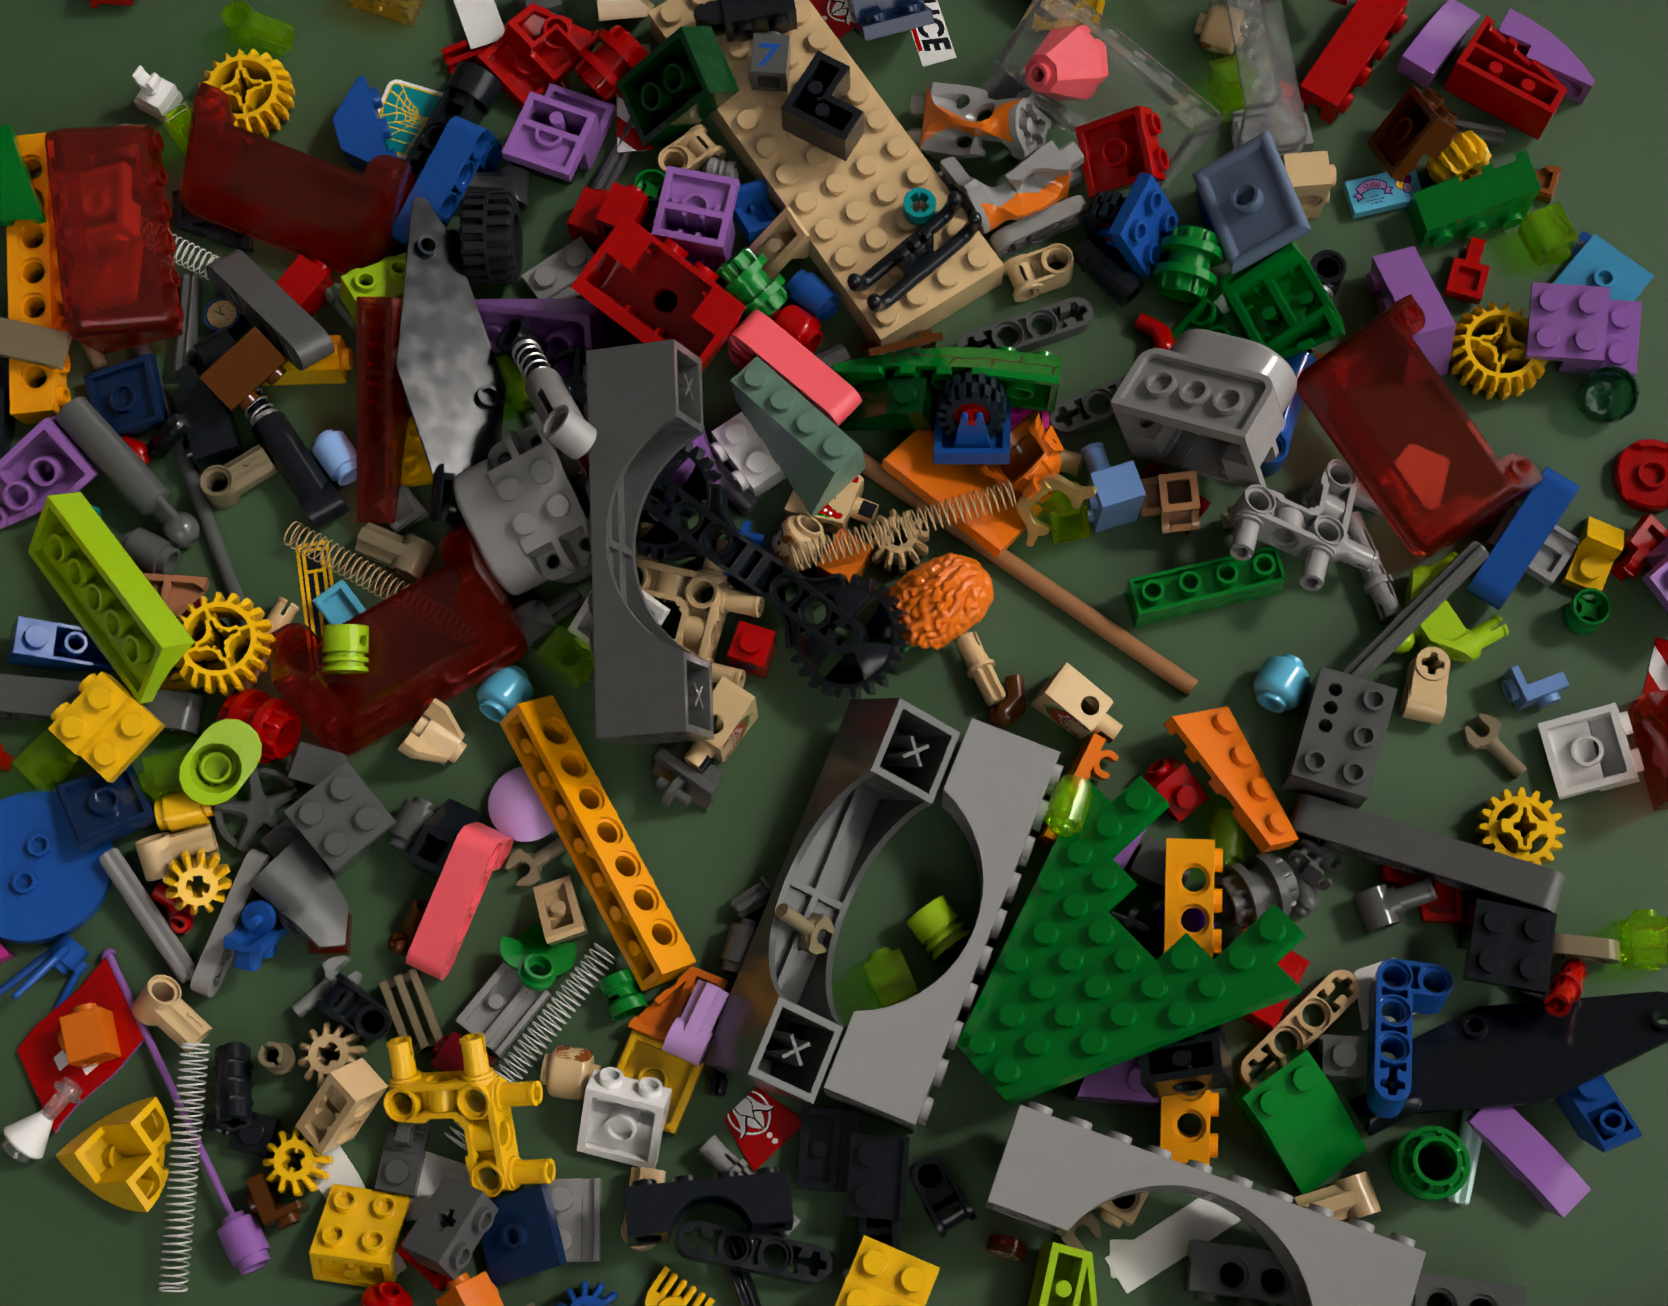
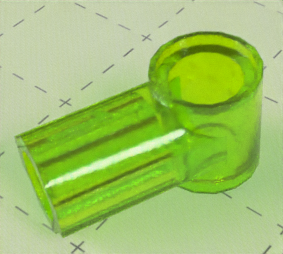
(258, 28)

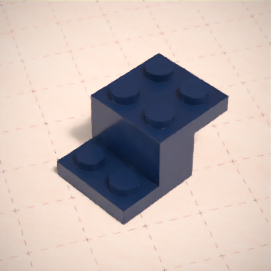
(886, 17)

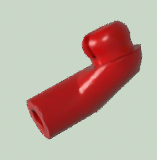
(179, 920)

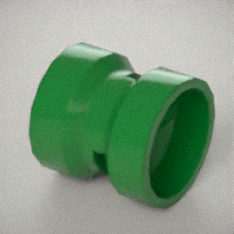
(651, 183)
(1592, 605)
(622, 994)

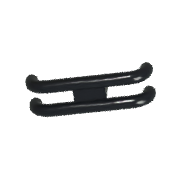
(916, 255)

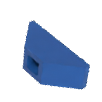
(359, 126)
(1598, 1115)

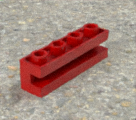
(1350, 54)

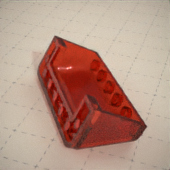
(113, 235)

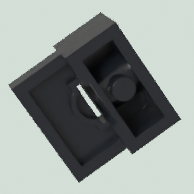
(1188, 1065)

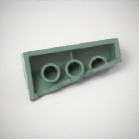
(799, 437)

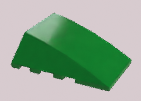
(1271, 303)

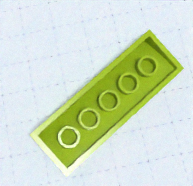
(108, 594)

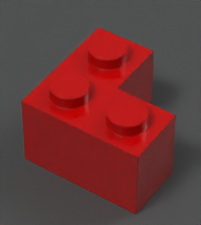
(601, 210)

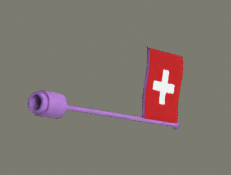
(48, 1063)

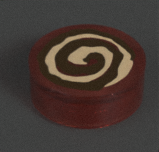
(1006, 1248)

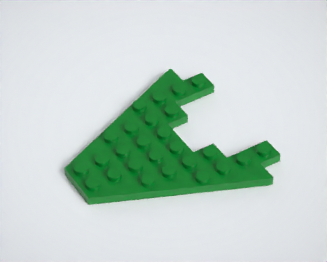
(1084, 992)

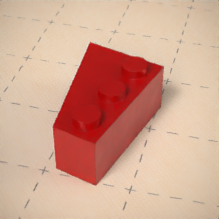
(1504, 82)

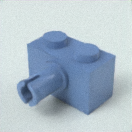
(1118, 490)

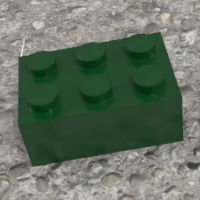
(677, 85)

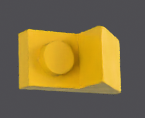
(1594, 555)

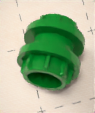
(1189, 258)
(750, 283)
(1452, 1157)

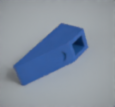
(54, 647)

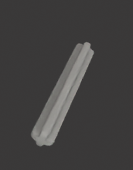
(148, 915)

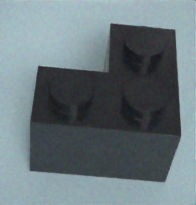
(818, 111)

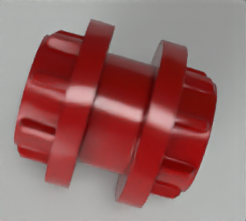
(609, 61)
(271, 718)

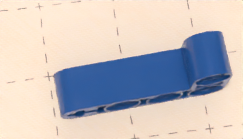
(449, 171)
(1522, 538)
(1396, 1038)

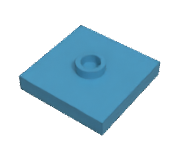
(1606, 266)

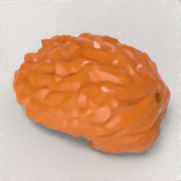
(943, 599)

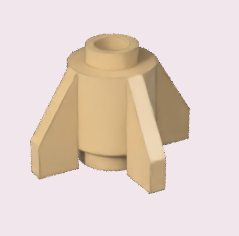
(435, 736)

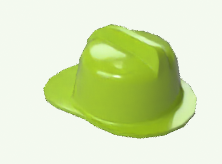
(220, 761)

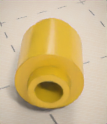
(180, 813)

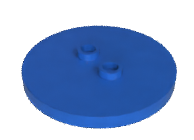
(43, 874)

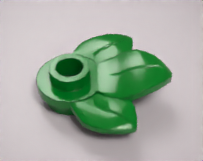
(534, 955)

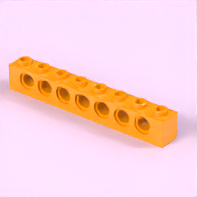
(26, 297)
(597, 842)
(1181, 856)

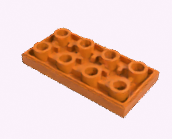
(915, 468)

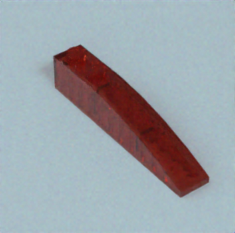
(379, 409)

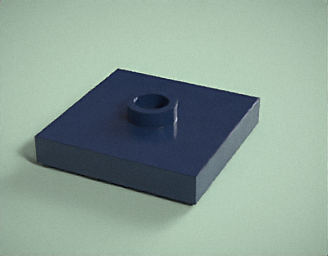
(128, 395)
(103, 809)
(523, 1236)

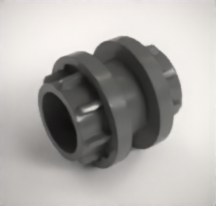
(1256, 888)

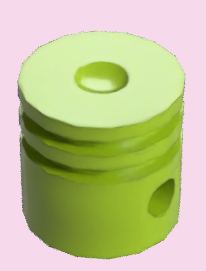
(345, 649)
(938, 928)

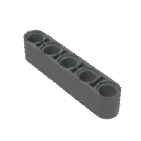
(270, 309)

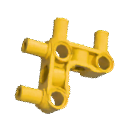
(485, 1122)

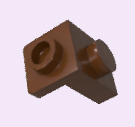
(265, 1200)

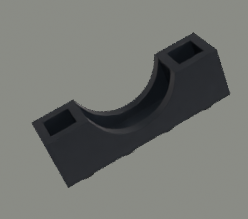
(758, 1199)

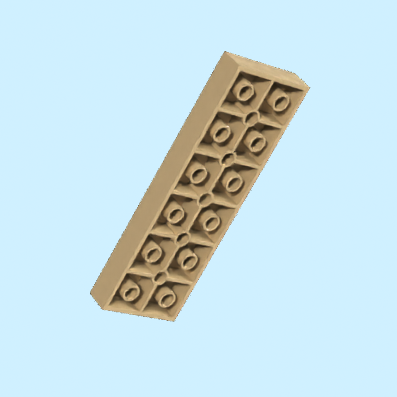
(845, 205)

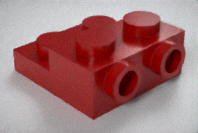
(1120, 149)

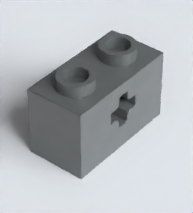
(450, 1227)

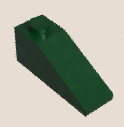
(894, 406)

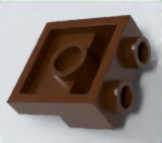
(1413, 128)

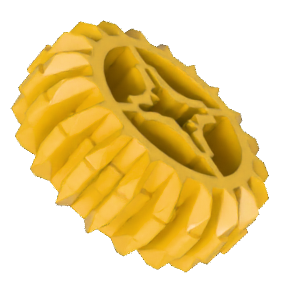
(263, 102)
(1511, 337)
(236, 639)

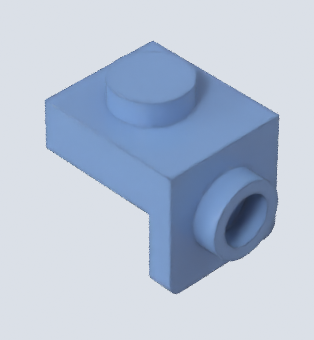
(1542, 692)

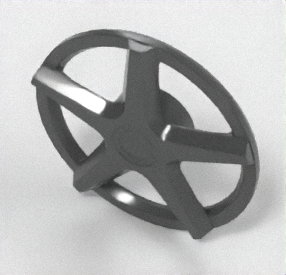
(257, 809)

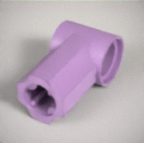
(693, 1030)

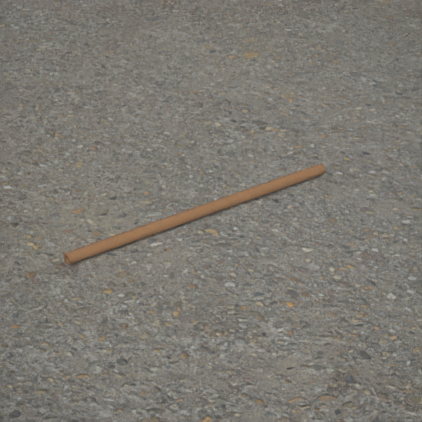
(1046, 588)

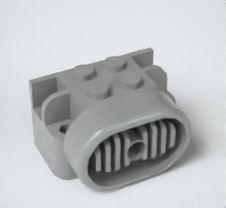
(1207, 406)
(527, 511)

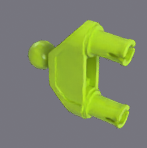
(1443, 626)

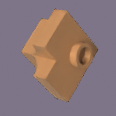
(1174, 500)

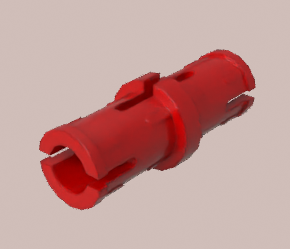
(1565, 987)

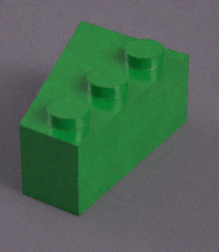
(1475, 205)

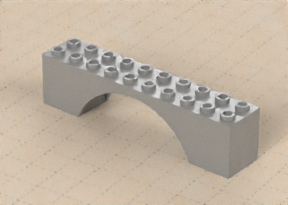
(899, 1050)
(1063, 1170)

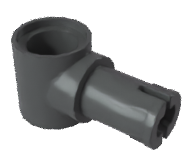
(1384, 906)

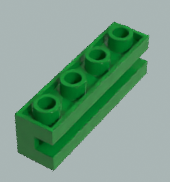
(1204, 586)

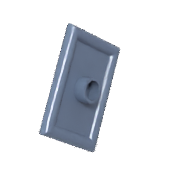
(1251, 202)

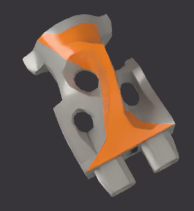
(948, 125)
(1030, 187)

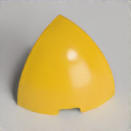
(123, 1155)

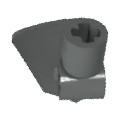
(304, 895)

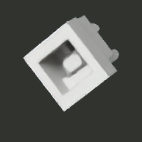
(156, 94)

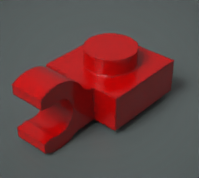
(1466, 275)
(1640, 542)

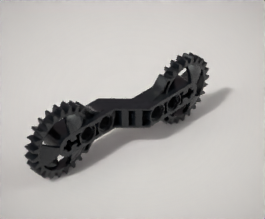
(772, 576)

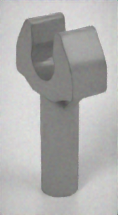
(331, 968)

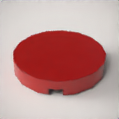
(1642, 476)

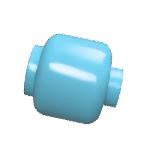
(1281, 683)
(503, 691)

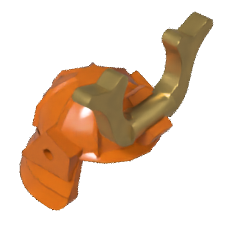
(1035, 472)

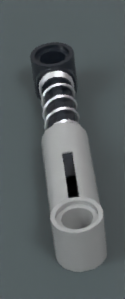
(550, 397)

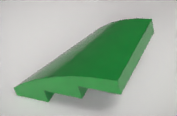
(17, 192)

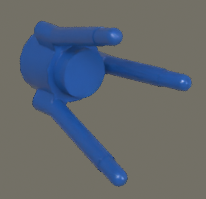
(63, 955)

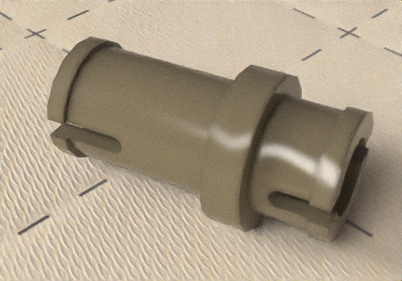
(278, 1063)

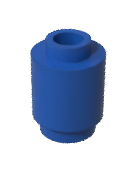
(813, 295)

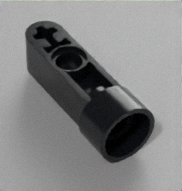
(467, 94)

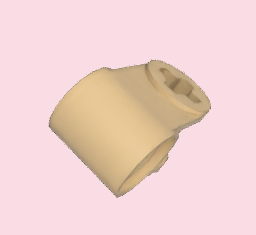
(690, 150)
(1033, 276)
(1425, 693)

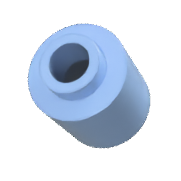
(336, 456)

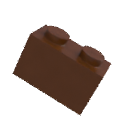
(244, 370)

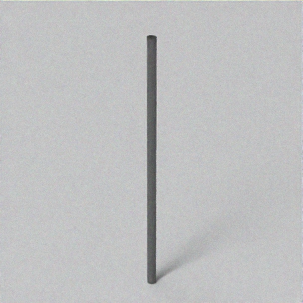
(202, 507)

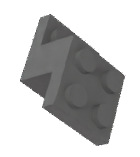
(336, 818)

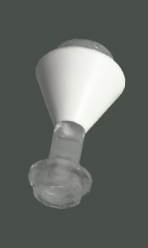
(30, 1135)

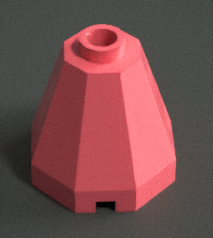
(1068, 64)

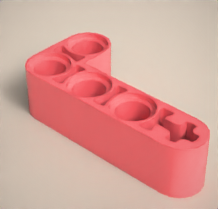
(794, 363)
(456, 896)

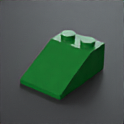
(1300, 1120)

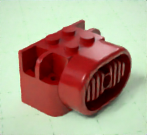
(637, 269)

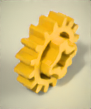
(1522, 814)

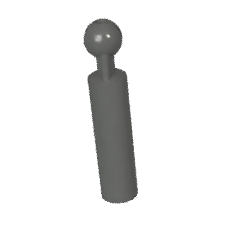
(126, 470)

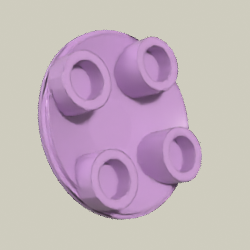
(517, 808)

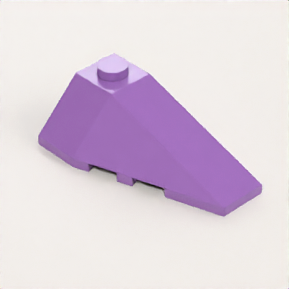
(557, 320)
(41, 466)

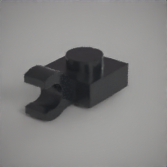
(250, 1139)

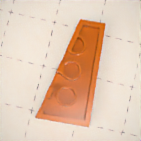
(1225, 754)

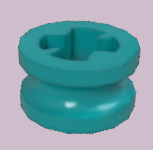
(919, 194)

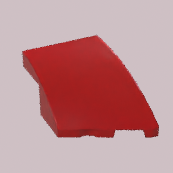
(535, 52)

